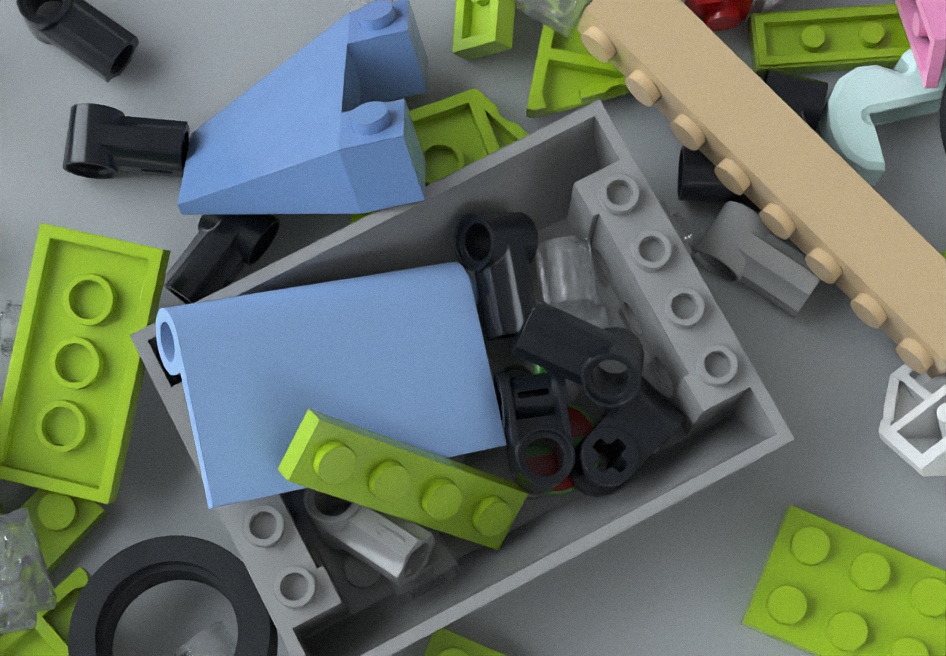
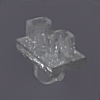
(23, 574)

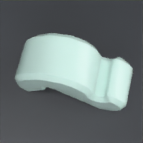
(874, 98)

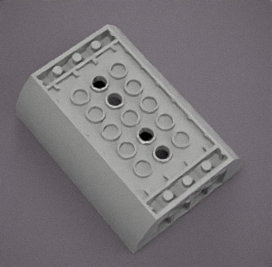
(570, 183)

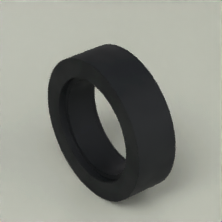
(161, 561)

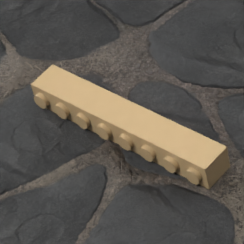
(781, 167)

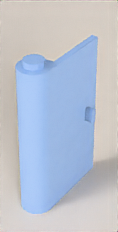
(369, 349)

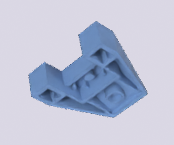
(318, 127)

